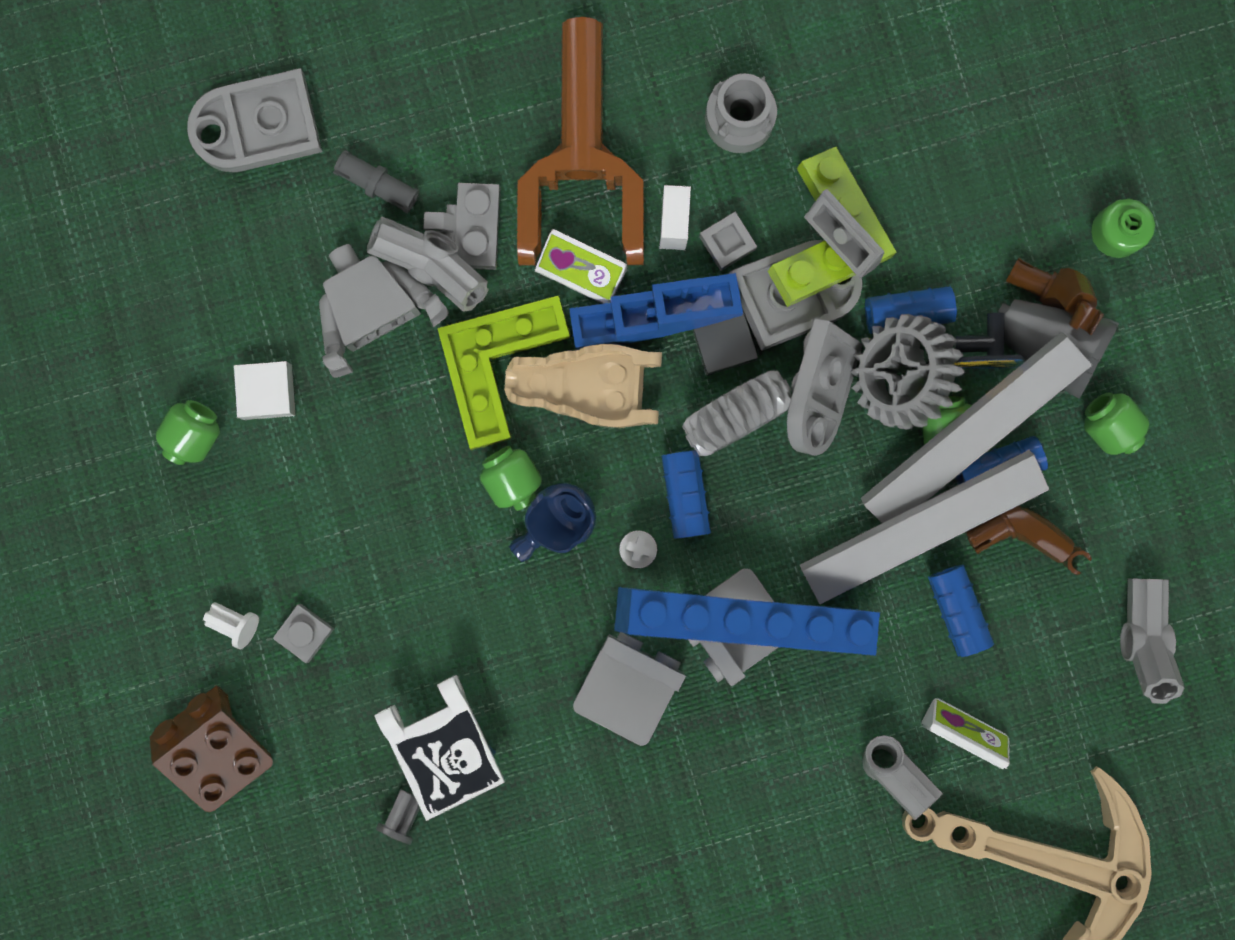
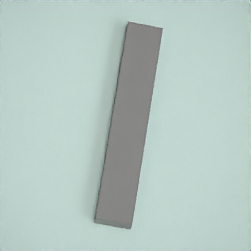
(978, 429)
(924, 526)

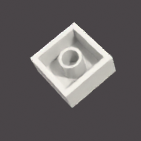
(675, 217)
(264, 390)

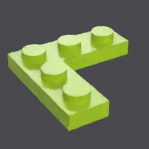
(820, 265)
(475, 342)

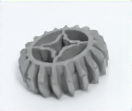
(920, 390)
(738, 413)

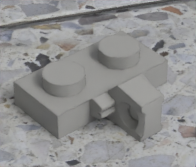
(471, 224)

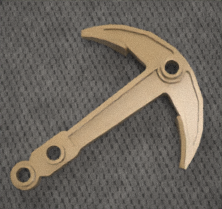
(1127, 856)

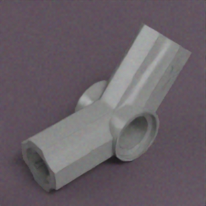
(430, 260)
(1151, 640)

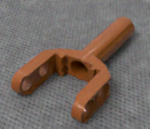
(581, 147)

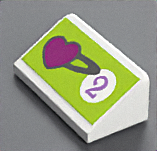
(580, 267)
(967, 732)

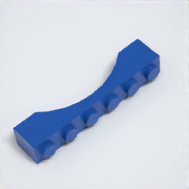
(746, 621)

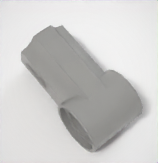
(902, 780)

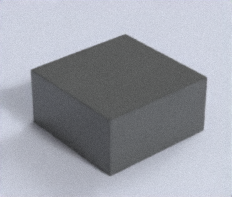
(725, 345)

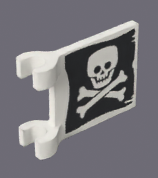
(443, 753)

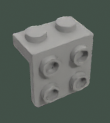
(732, 659)
(628, 688)

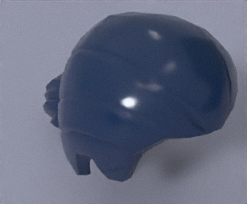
(556, 520)

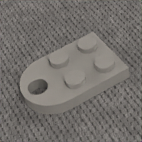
(259, 122)
(767, 312)
(821, 387)

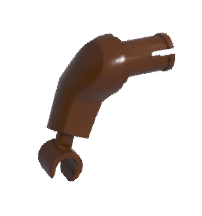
(1061, 290)
(1029, 528)

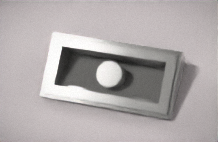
(844, 234)

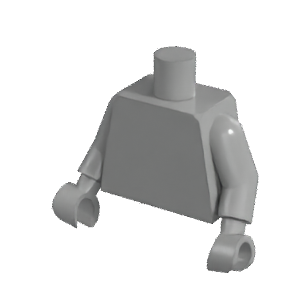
(367, 303)

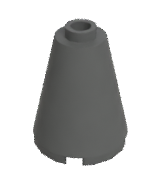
(1033, 325)

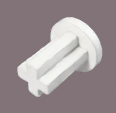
(638, 549)
(232, 624)

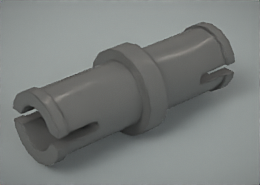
(376, 181)

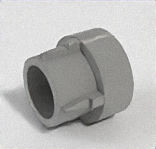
(745, 92)

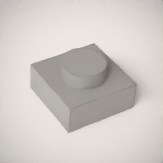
(728, 241)
(303, 633)

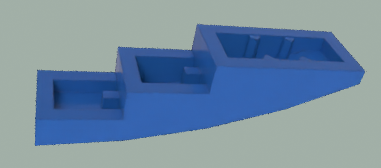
(657, 313)

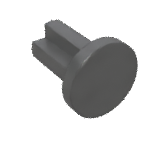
(401, 818)

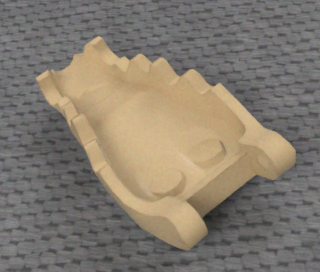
(590, 384)

